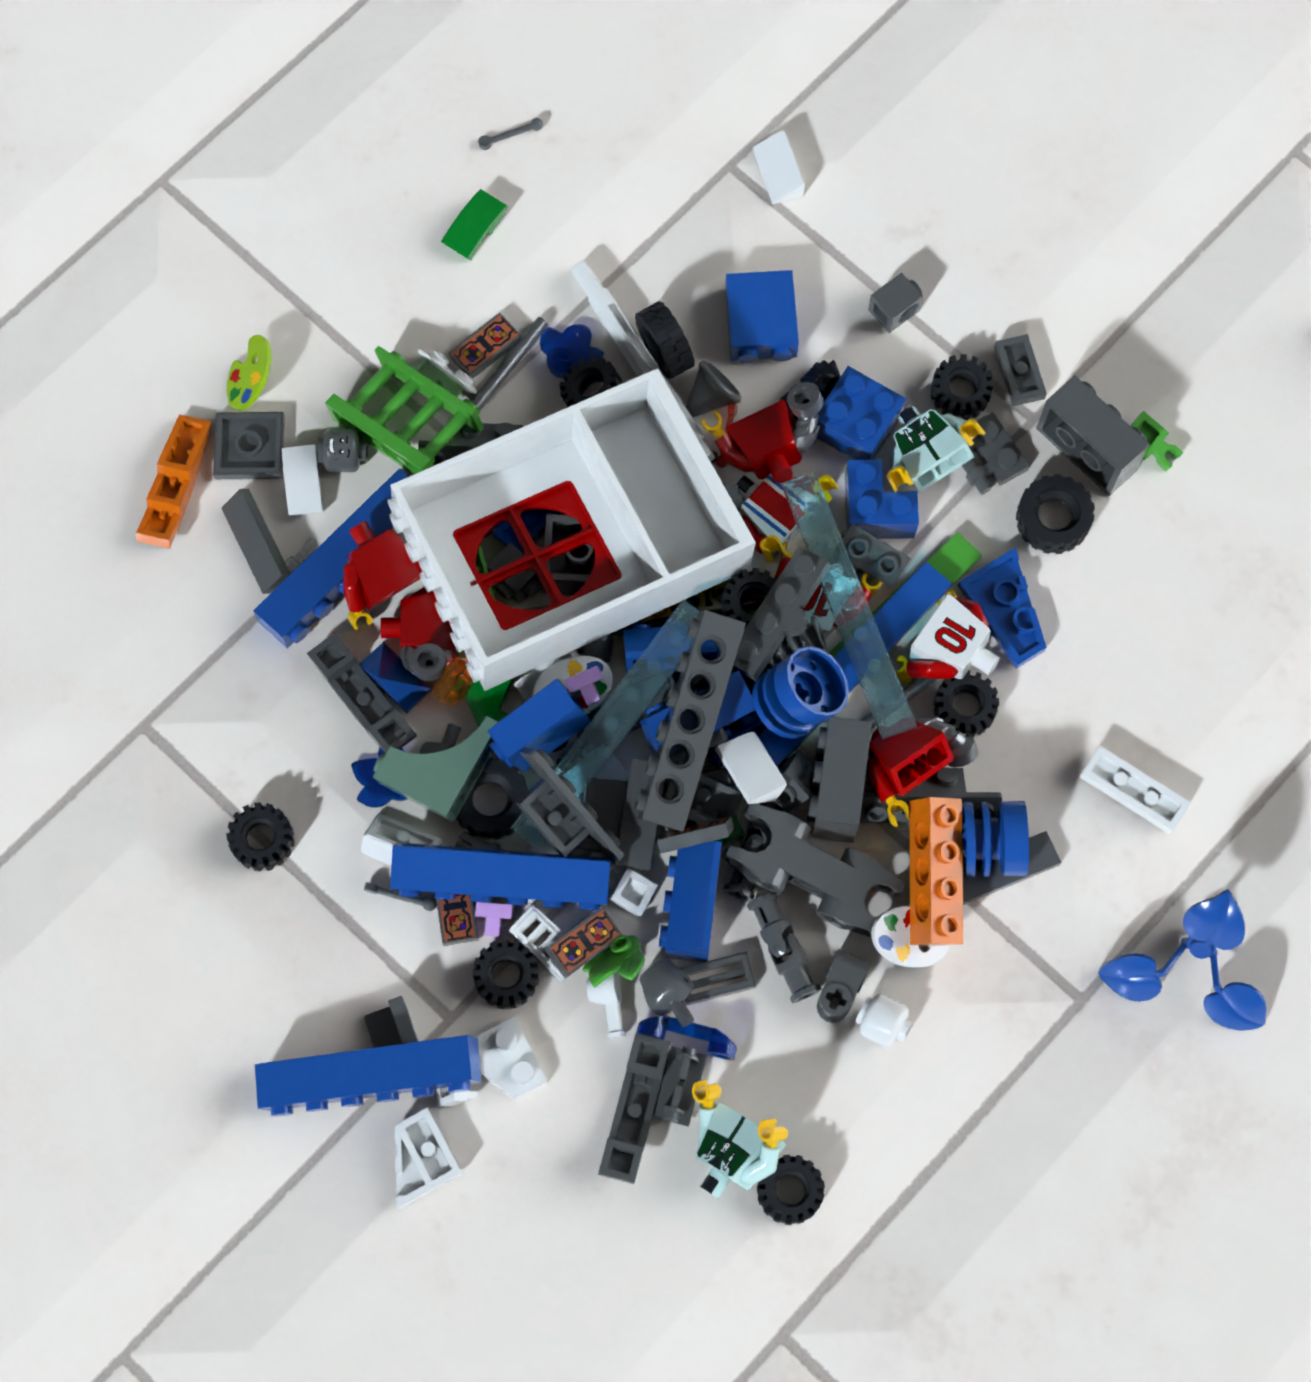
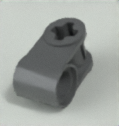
(844, 982)

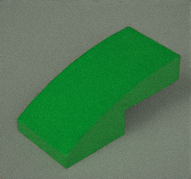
(473, 223)

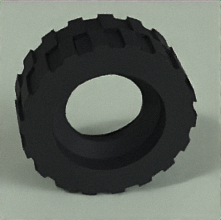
(664, 339)
(1055, 488)
(499, 824)

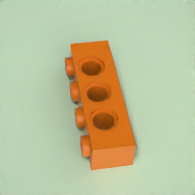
(936, 871)

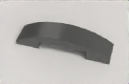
(360, 694)
(635, 1108)

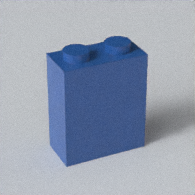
(761, 316)
(538, 724)

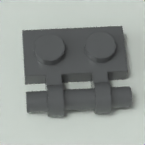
(998, 454)

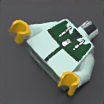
(930, 447)
(734, 1144)

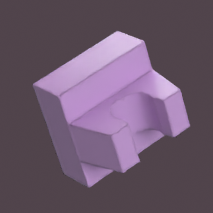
(585, 683)
(494, 916)

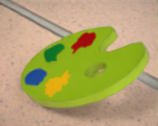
(249, 378)

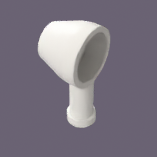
(609, 994)

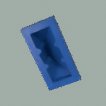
(390, 675)

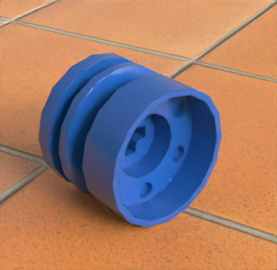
(800, 692)
(996, 839)

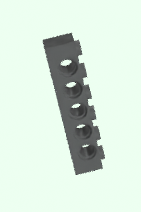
(726, 636)

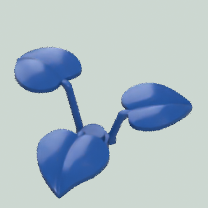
(1209, 925)

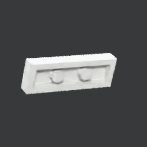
(1135, 790)

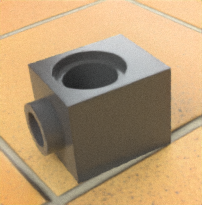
(896, 302)

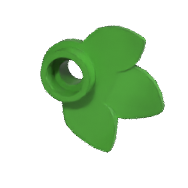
(621, 957)

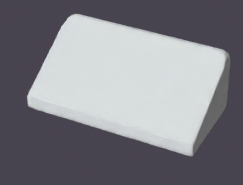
(779, 168)
(752, 768)
(386, 832)

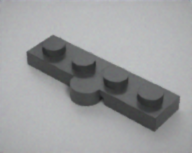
(780, 612)

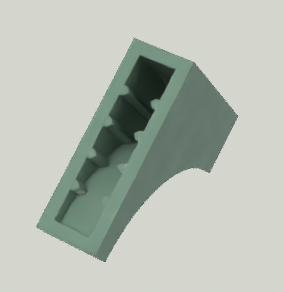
(441, 778)

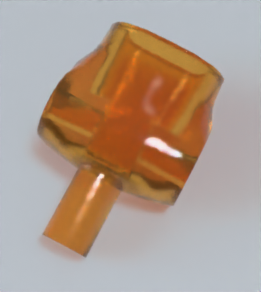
(453, 684)

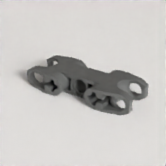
(790, 858)

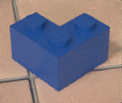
(878, 512)

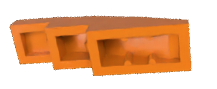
(174, 481)

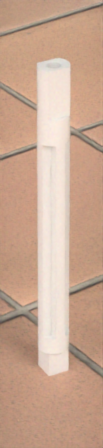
(626, 337)

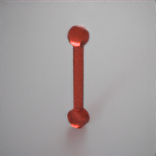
(732, 412)

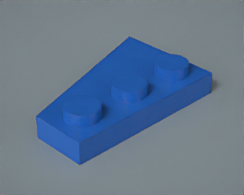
(1007, 607)

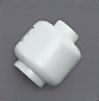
(884, 1020)

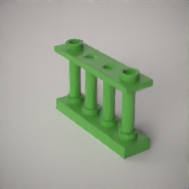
(397, 444)

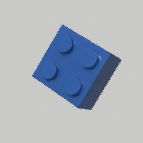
(859, 415)

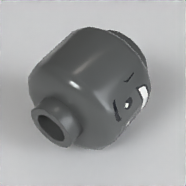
(341, 450)

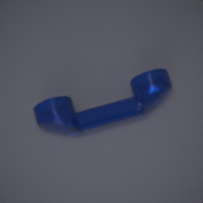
(719, 1044)

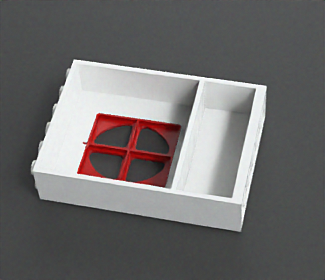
(631, 481)

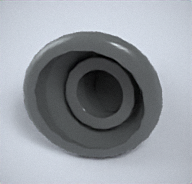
(711, 391)

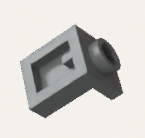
(795, 790)

